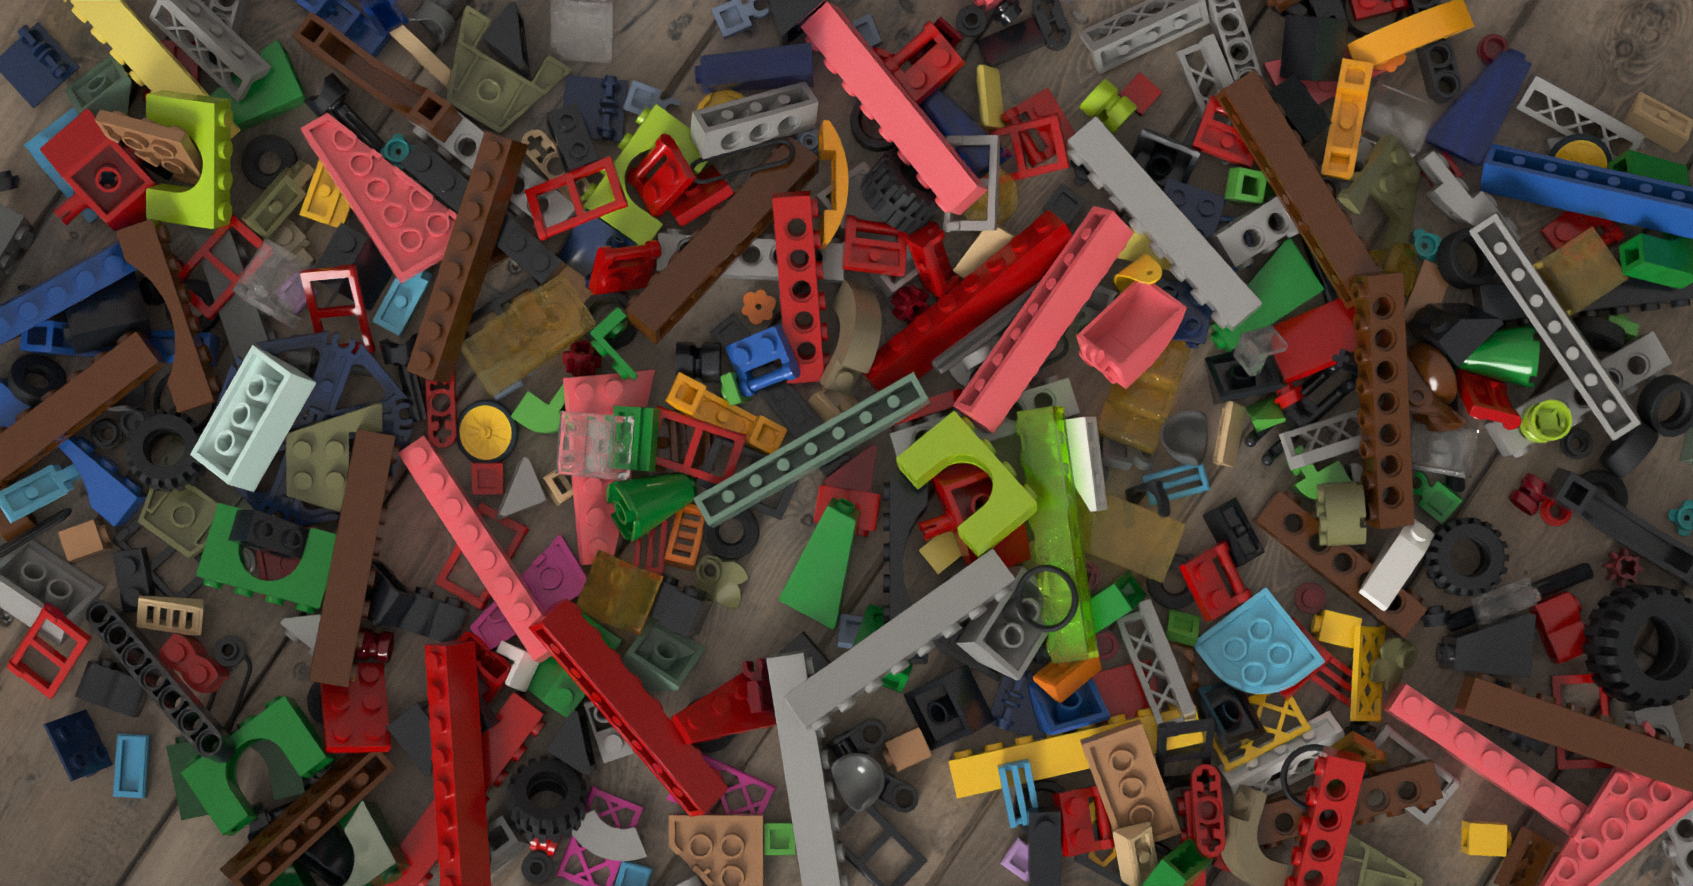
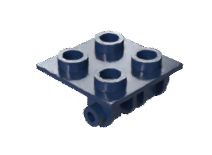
(36, 64)
(599, 104)
(1197, 205)
(584, 242)
(1196, 318)
(1014, 707)
(78, 745)

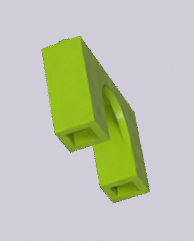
(209, 126)
(633, 220)
(953, 443)

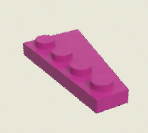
(550, 578)

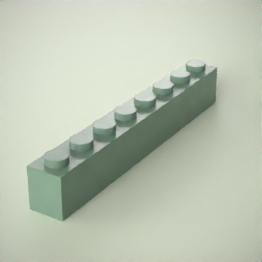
(812, 450)

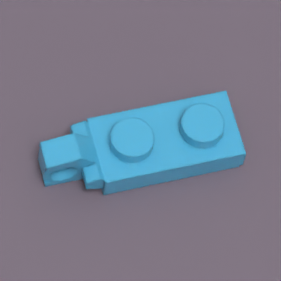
(402, 302)
(37, 490)

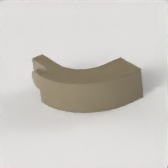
(858, 338)
(1242, 848)

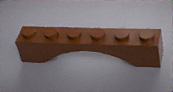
(376, 78)
(191, 377)

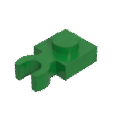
(1438, 499)

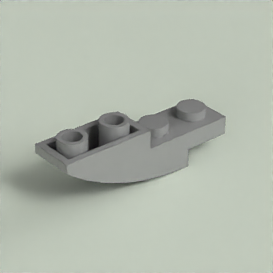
(1452, 194)

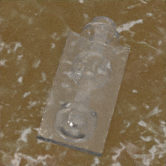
(1504, 600)

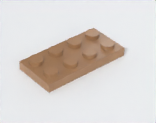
(1130, 780)

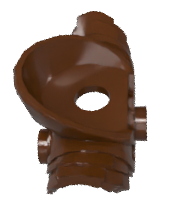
(1432, 389)

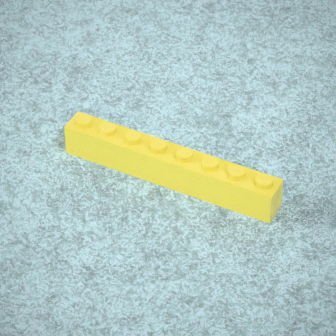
(138, 48)

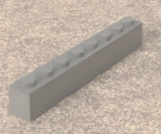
(1163, 224)
(1555, 326)
(900, 640)
(807, 778)

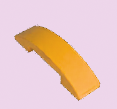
(1412, 33)
(1347, 119)
(831, 150)
(696, 402)

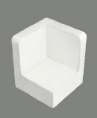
(522, 666)

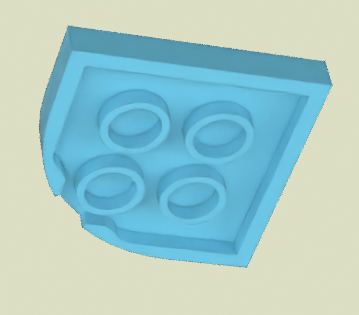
(1258, 648)

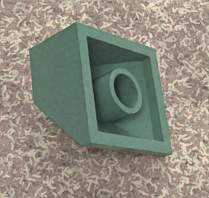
(102, 88)
(662, 657)

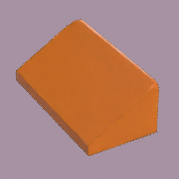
(1065, 678)

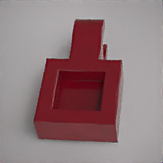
(759, 688)

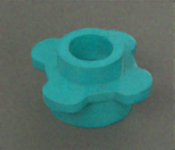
(389, 150)
(1432, 242)
(1677, 516)

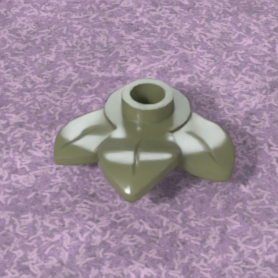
(724, 584)
(1394, 658)

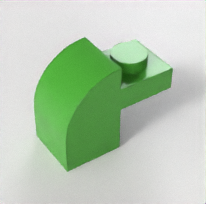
(1247, 187)
(538, 415)
(1310, 477)

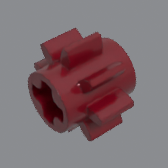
(909, 303)
(581, 359)
(1631, 569)

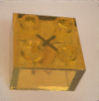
(1581, 271)
(619, 592)

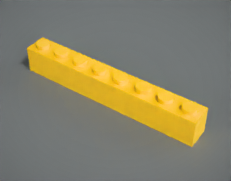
(1049, 755)

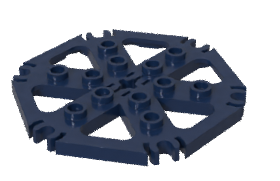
(330, 380)

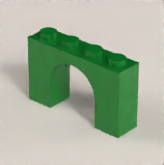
(1648, 257)
(224, 564)
(217, 783)

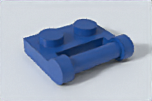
(759, 350)

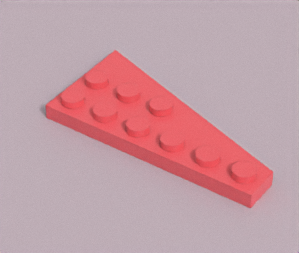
(393, 208)
(599, 396)
(1617, 825)

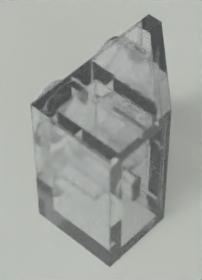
(594, 445)

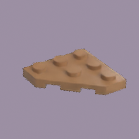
(155, 144)
(721, 846)

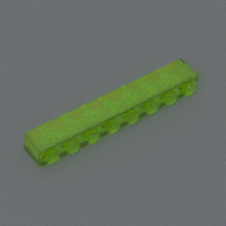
(1057, 531)

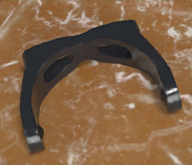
(1136, 494)

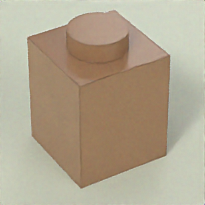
(86, 540)
(906, 749)

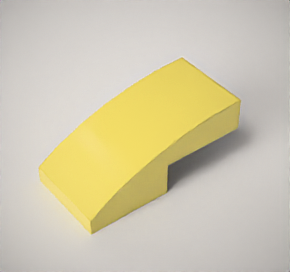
(941, 552)

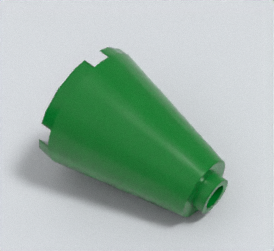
(1507, 356)
(648, 501)

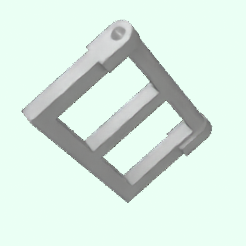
(992, 184)
(1447, 791)

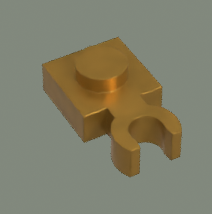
(1358, 744)

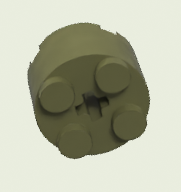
(1341, 513)

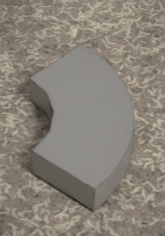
(609, 841)

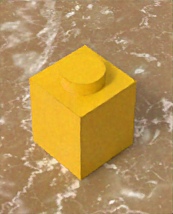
(1335, 628)
(1485, 838)

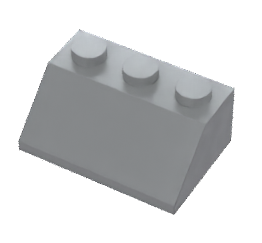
(37, 577)
(1001, 636)

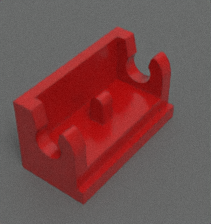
(932, 259)

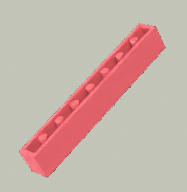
(894, 109)
(1043, 319)
(476, 541)
(1484, 757)

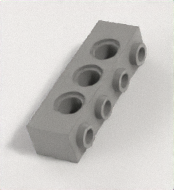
(753, 119)

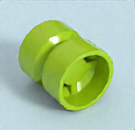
(1108, 106)
(1546, 421)

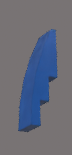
(348, 22)

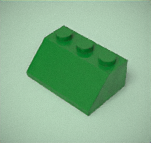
(553, 683)

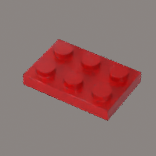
(357, 715)

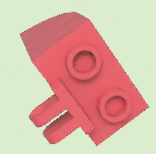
(1131, 332)

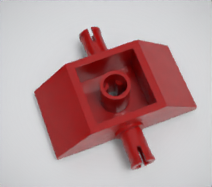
(80, 156)
(959, 490)

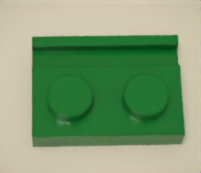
(644, 436)

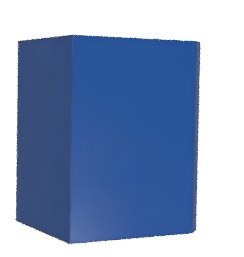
(1076, 711)

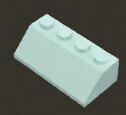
(252, 419)

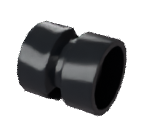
(699, 362)

